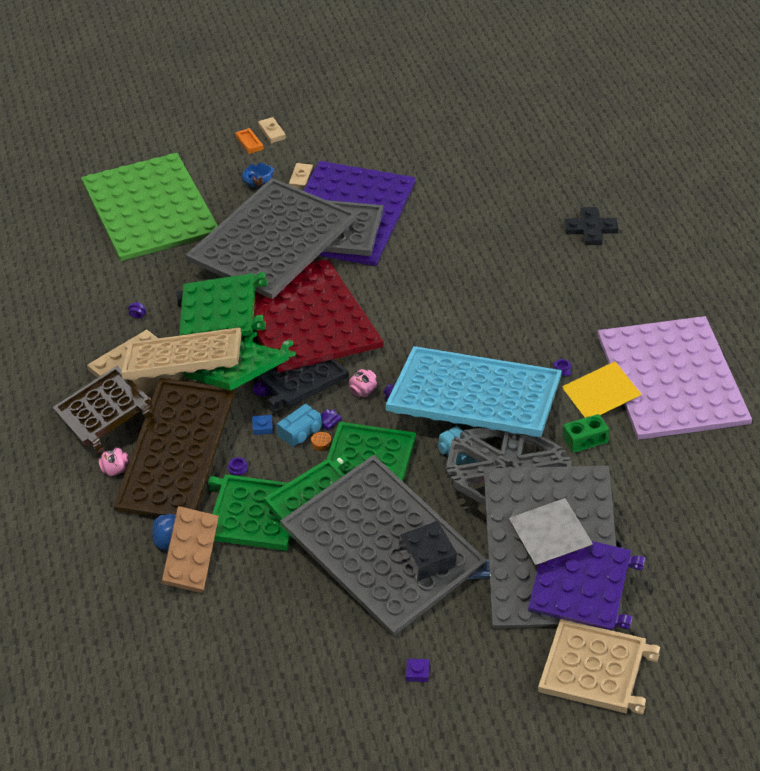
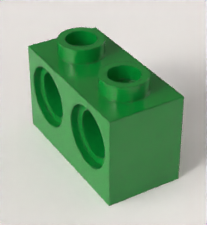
(585, 433)

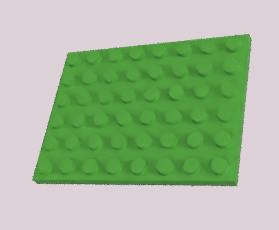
(149, 206)

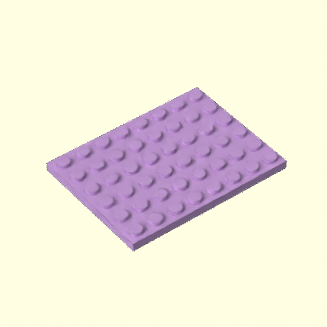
(679, 377)

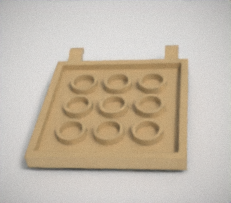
(596, 666)

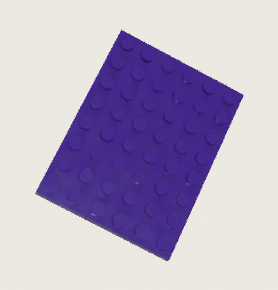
(363, 186)

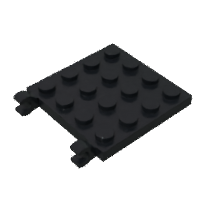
(301, 382)

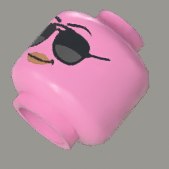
(362, 383)
(114, 462)

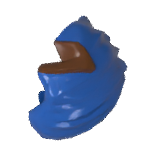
(257, 175)

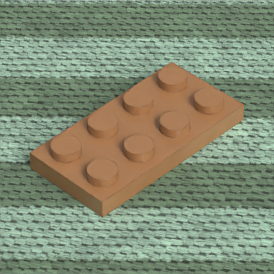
(190, 549)

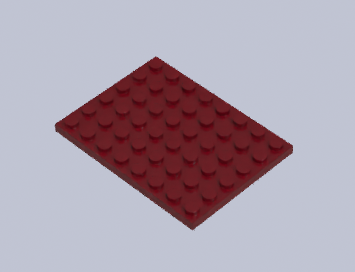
(318, 318)

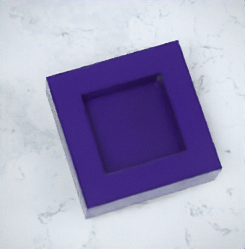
(417, 670)

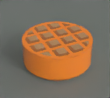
(321, 441)

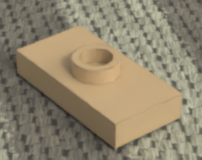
(272, 130)
(301, 175)

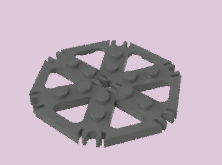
(490, 457)

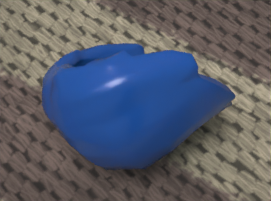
(162, 531)

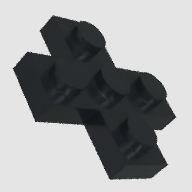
(591, 225)

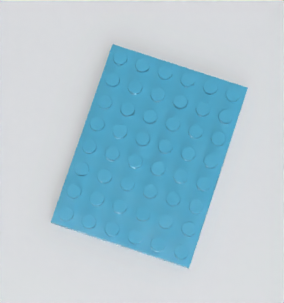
(475, 391)

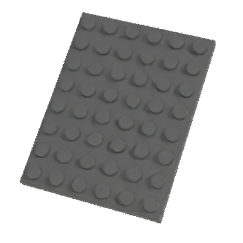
(273, 234)
(524, 489)
(356, 537)

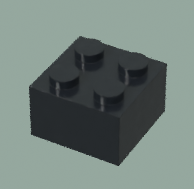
(427, 550)

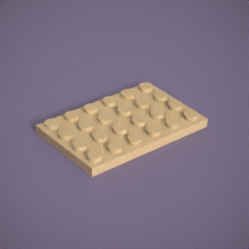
(182, 354)

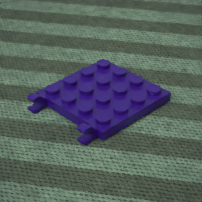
(585, 586)

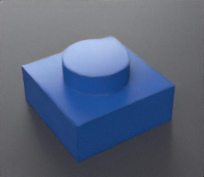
(262, 424)

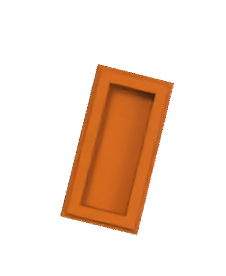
(249, 141)

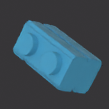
(299, 425)

